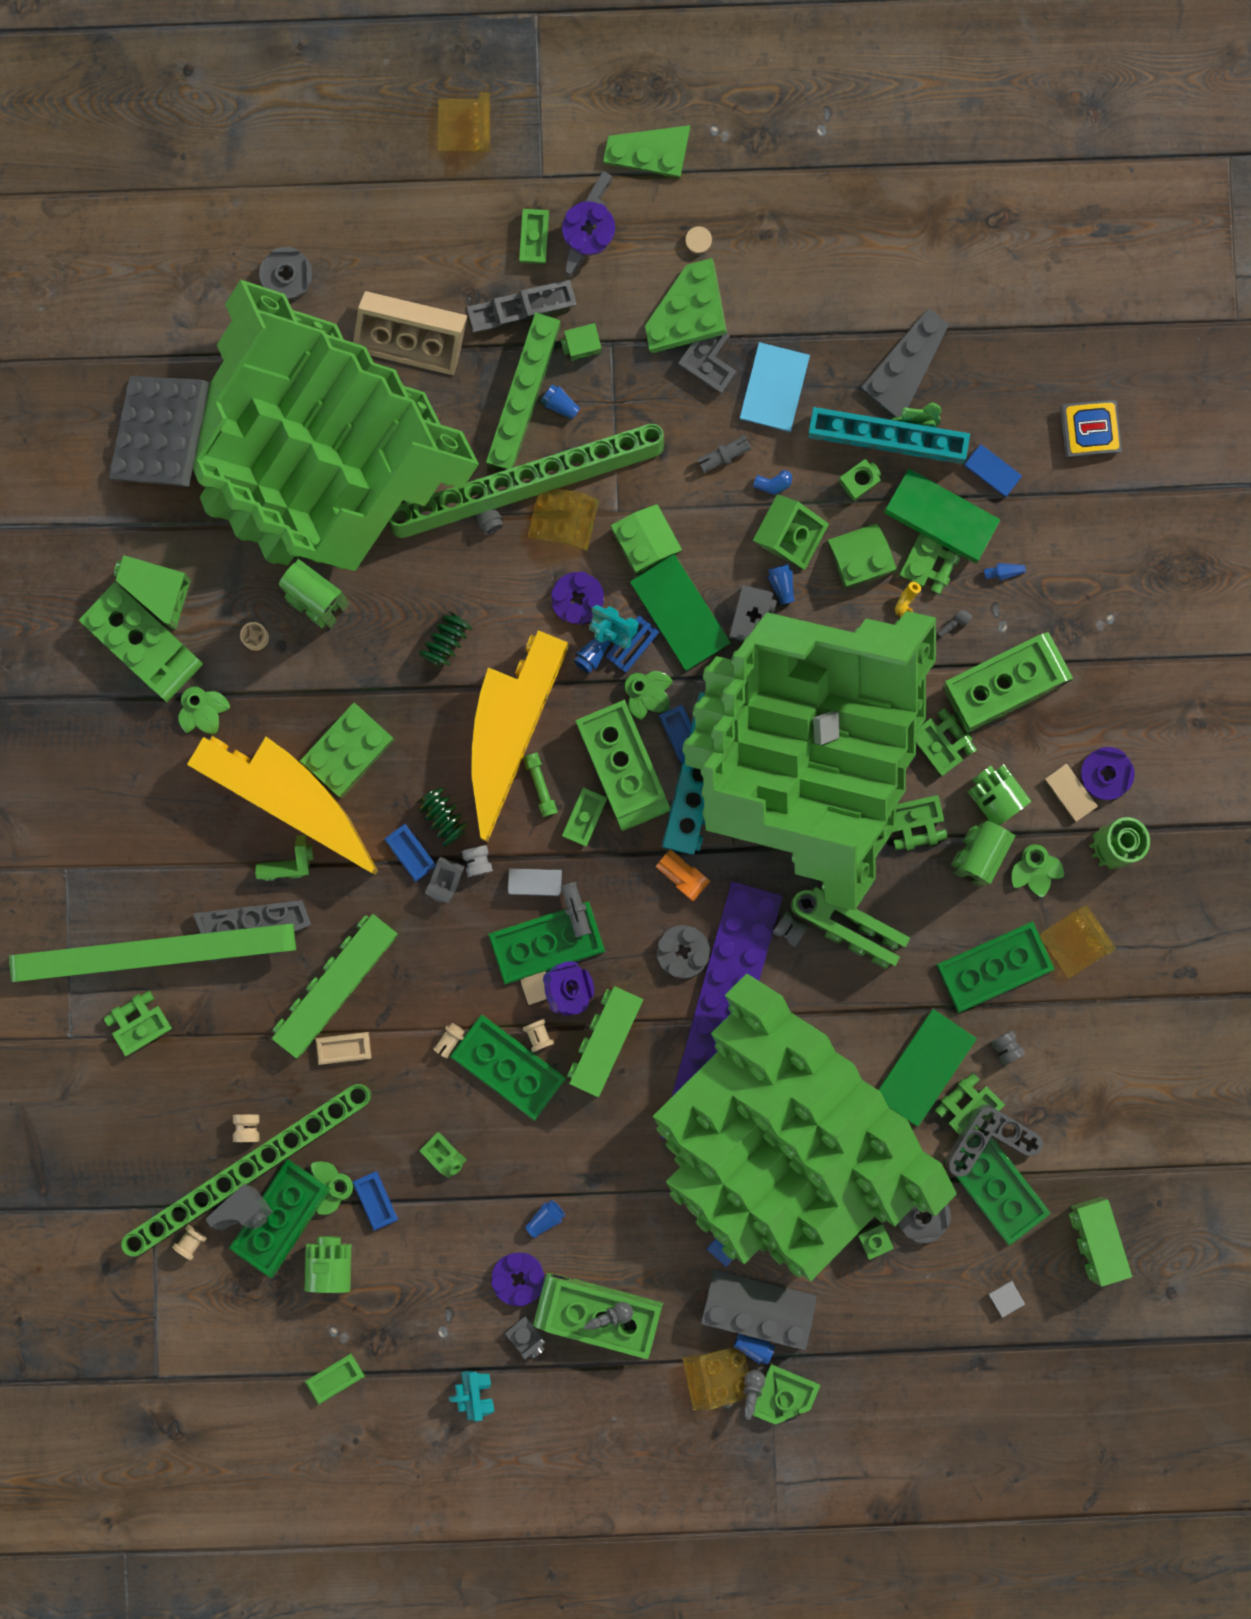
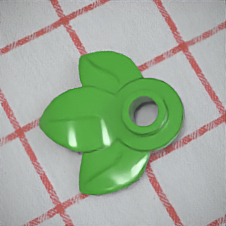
(927, 416)
(650, 696)
(203, 714)
(1037, 874)
(329, 1176)

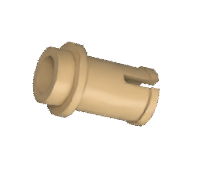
(450, 1039)

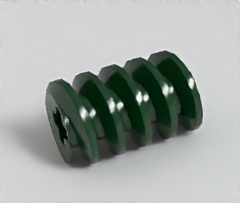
(445, 640)
(443, 816)

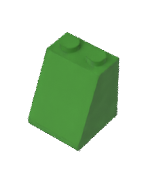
(155, 587)

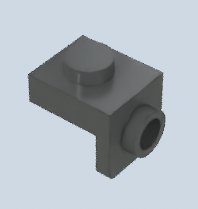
(444, 880)

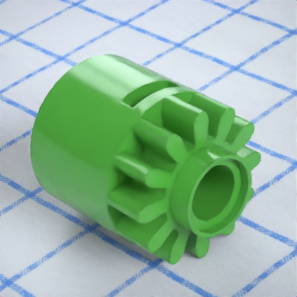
(998, 794)
(1120, 843)
(328, 1266)

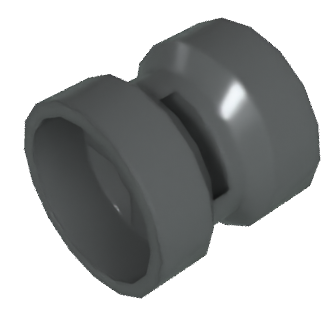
(796, 931)
(1007, 1048)

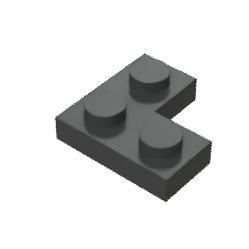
(702, 363)

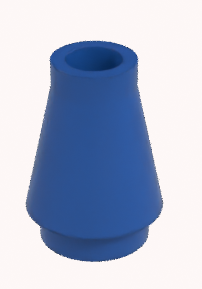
(559, 402)
(782, 583)
(590, 655)
(545, 1218)
(754, 1348)

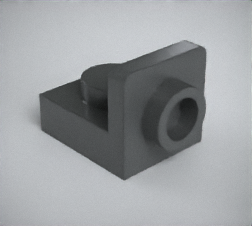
(526, 1338)

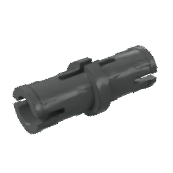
(724, 454)
(575, 909)

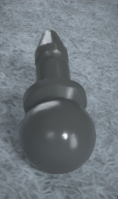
(621, 1313)
(754, 1382)

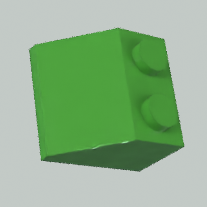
(791, 531)
(645, 538)
(862, 556)

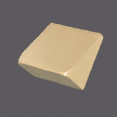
(534, 988)

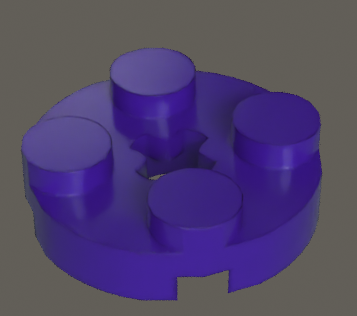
(579, 240)
(562, 594)
(1120, 766)
(556, 993)
(516, 1263)

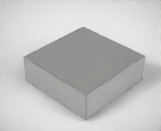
(826, 727)
(1006, 1299)

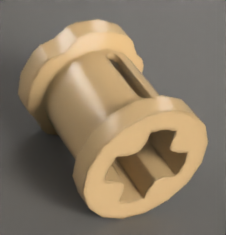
(538, 1035)
(189, 1242)

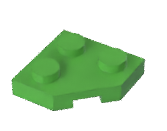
(784, 1395)

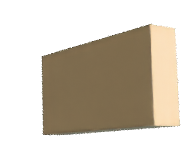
(1071, 792)
(343, 1048)

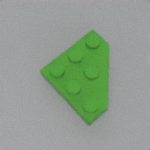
(689, 310)

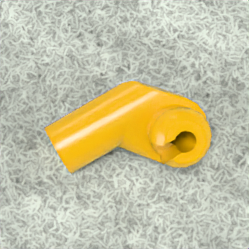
(906, 598)

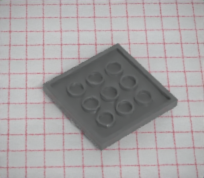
(159, 430)

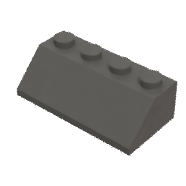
(759, 1309)

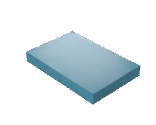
(774, 387)

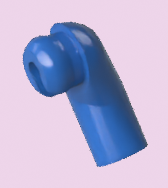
(775, 485)

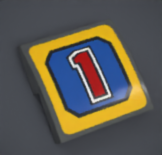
(1091, 428)

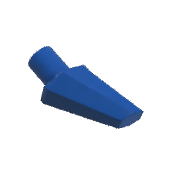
(1004, 571)

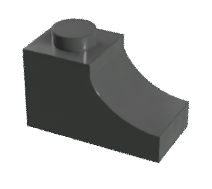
(242, 1208)

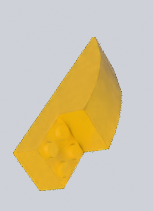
(506, 721)
(285, 790)

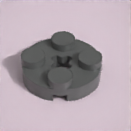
(297, 263)
(690, 938)
(925, 1232)

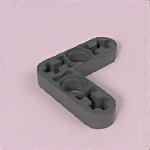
(991, 1128)

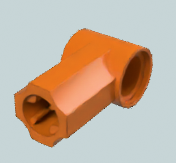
(687, 878)

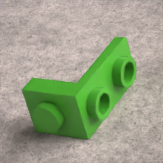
(293, 868)

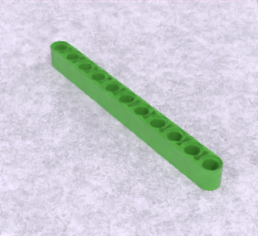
(533, 470)
(152, 952)
(233, 1172)

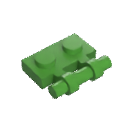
(922, 559)
(937, 747)
(916, 814)
(141, 1030)
(962, 1116)

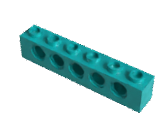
(888, 435)
(673, 837)

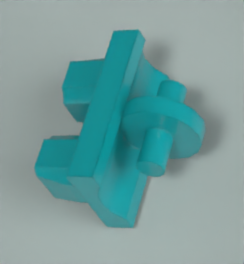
(611, 627)
(468, 1395)

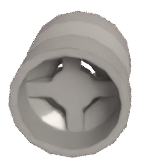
(477, 861)

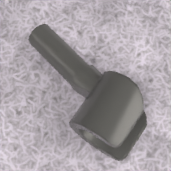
(961, 617)

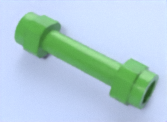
(533, 764)

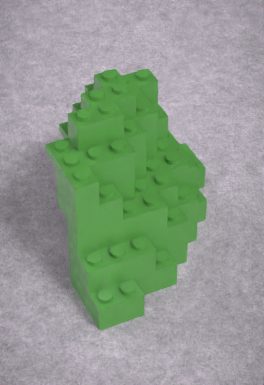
(314, 438)
(759, 750)
(790, 1142)

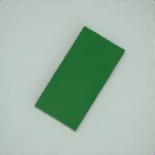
(942, 516)
(680, 612)
(542, 944)
(995, 967)
(508, 1067)
(926, 1067)
(1002, 1192)
(294, 1200)

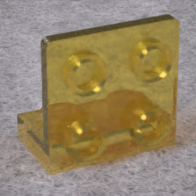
(464, 124)
(564, 518)
(1077, 941)
(716, 1378)

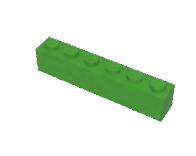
(523, 392)
(335, 985)

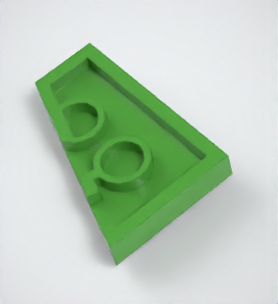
(649, 151)

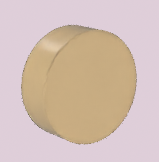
(698, 240)

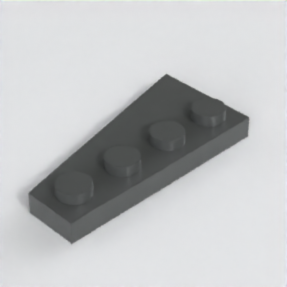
(903, 369)
(253, 917)

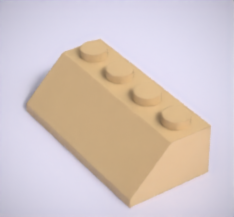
(410, 332)

